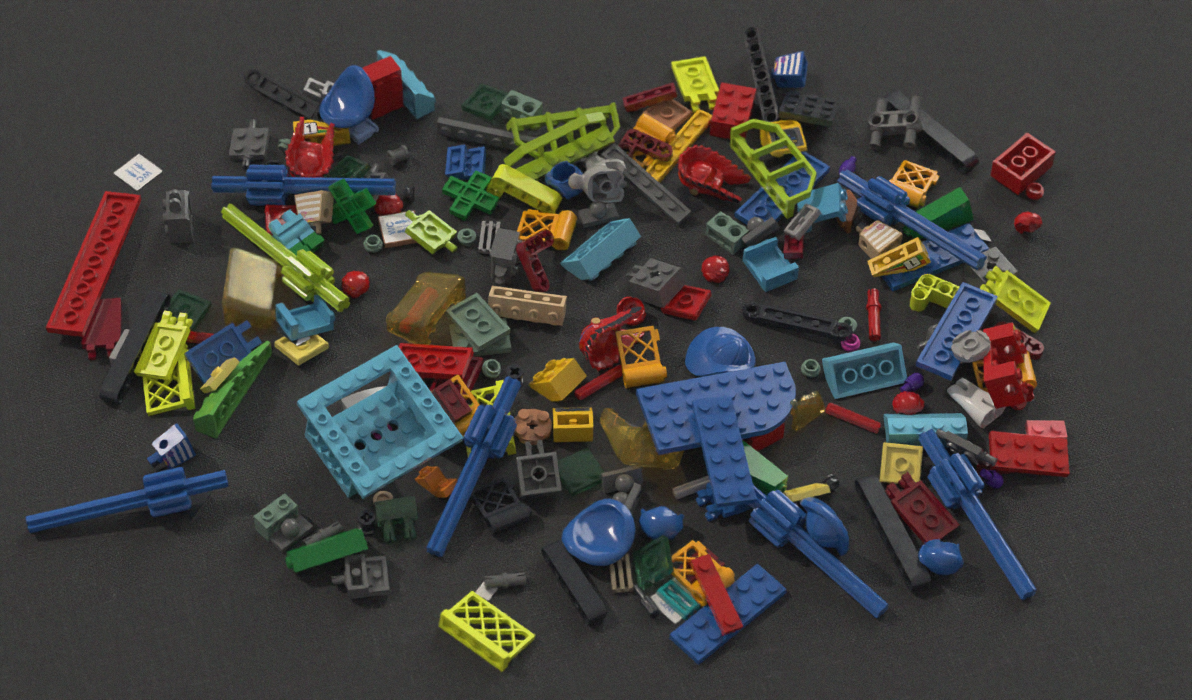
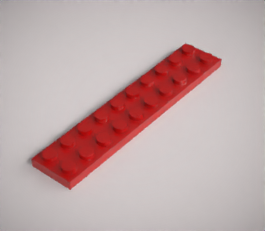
(93, 264)

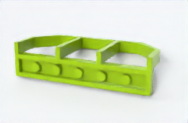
(552, 120)
(570, 152)
(758, 168)

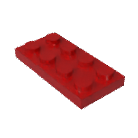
(438, 361)
(1029, 454)

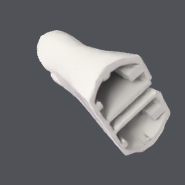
(975, 402)

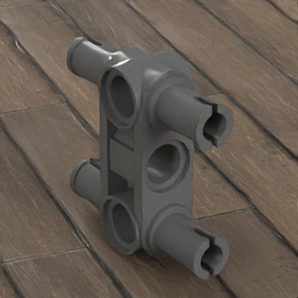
(895, 122)

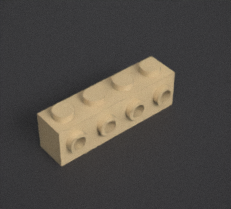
(527, 305)

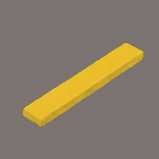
(684, 138)

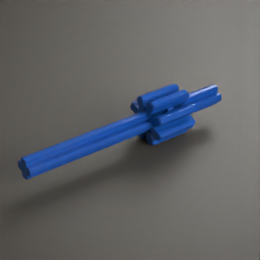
(273, 185)
(888, 203)
(488, 437)
(959, 487)
(162, 493)
(783, 521)

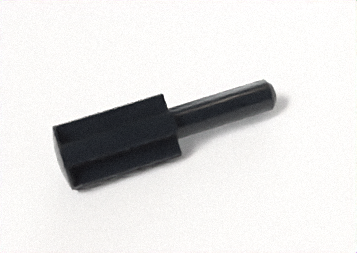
(647, 603)

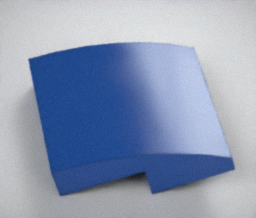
(463, 162)

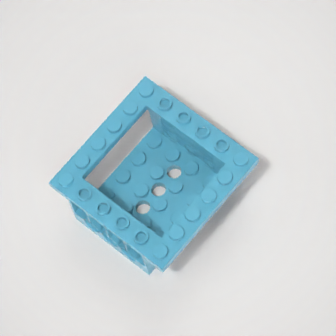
(406, 401)

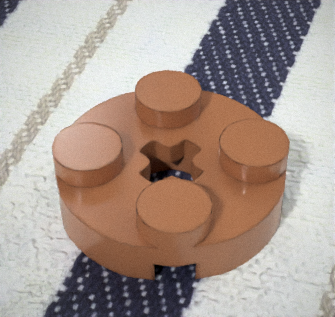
(532, 417)

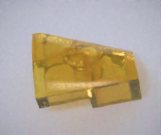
(806, 409)

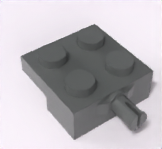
(364, 576)

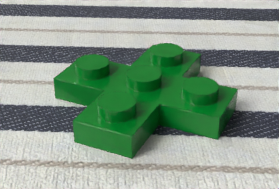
(470, 195)
(351, 205)

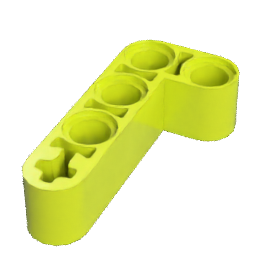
(524, 188)
(932, 290)

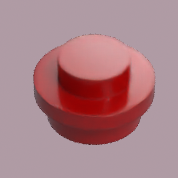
(1034, 191)

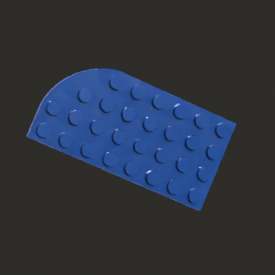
(758, 396)

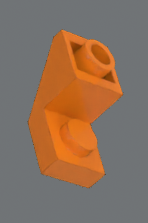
(435, 482)

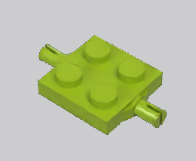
(430, 231)

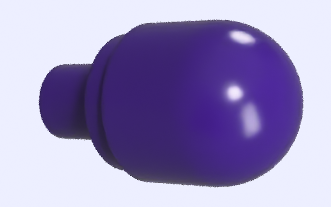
(848, 164)
(913, 382)
(992, 478)

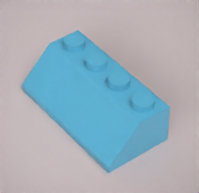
(415, 95)
(601, 249)
(865, 370)
(907, 428)

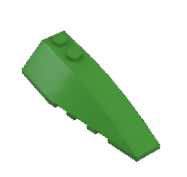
(225, 399)

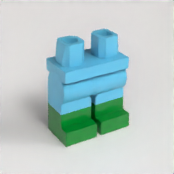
(296, 233)

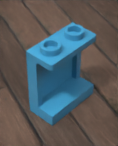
(830, 201)
(768, 265)
(305, 320)

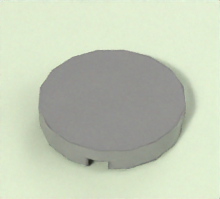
(971, 346)

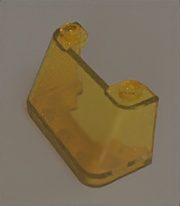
(250, 289)
(424, 305)
(635, 444)

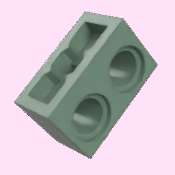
(520, 106)
(726, 232)
(271, 517)

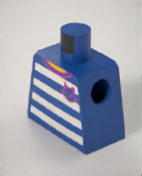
(790, 70)
(171, 448)

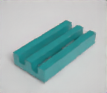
(673, 602)

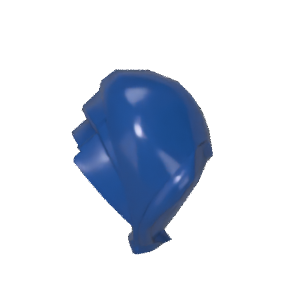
(559, 177)
(661, 522)
(941, 557)

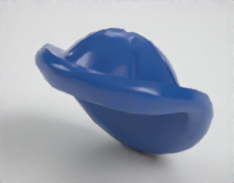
(349, 99)
(718, 352)
(825, 525)
(600, 533)

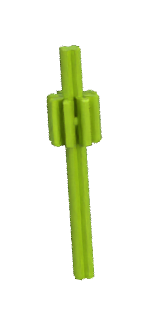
(302, 273)

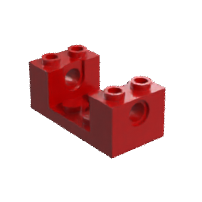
(1000, 369)

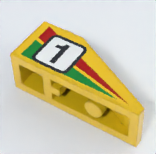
(316, 131)
(900, 259)

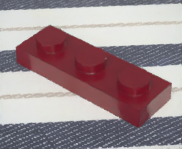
(650, 97)

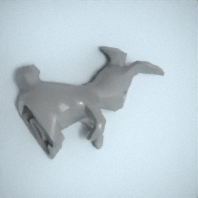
(600, 179)

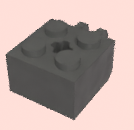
(178, 216)
(504, 256)
(994, 258)
(655, 282)
(545, 464)

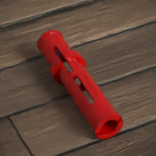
(874, 309)

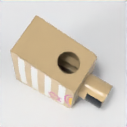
(315, 208)
(878, 238)

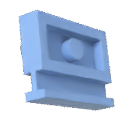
(363, 131)

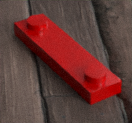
(716, 594)

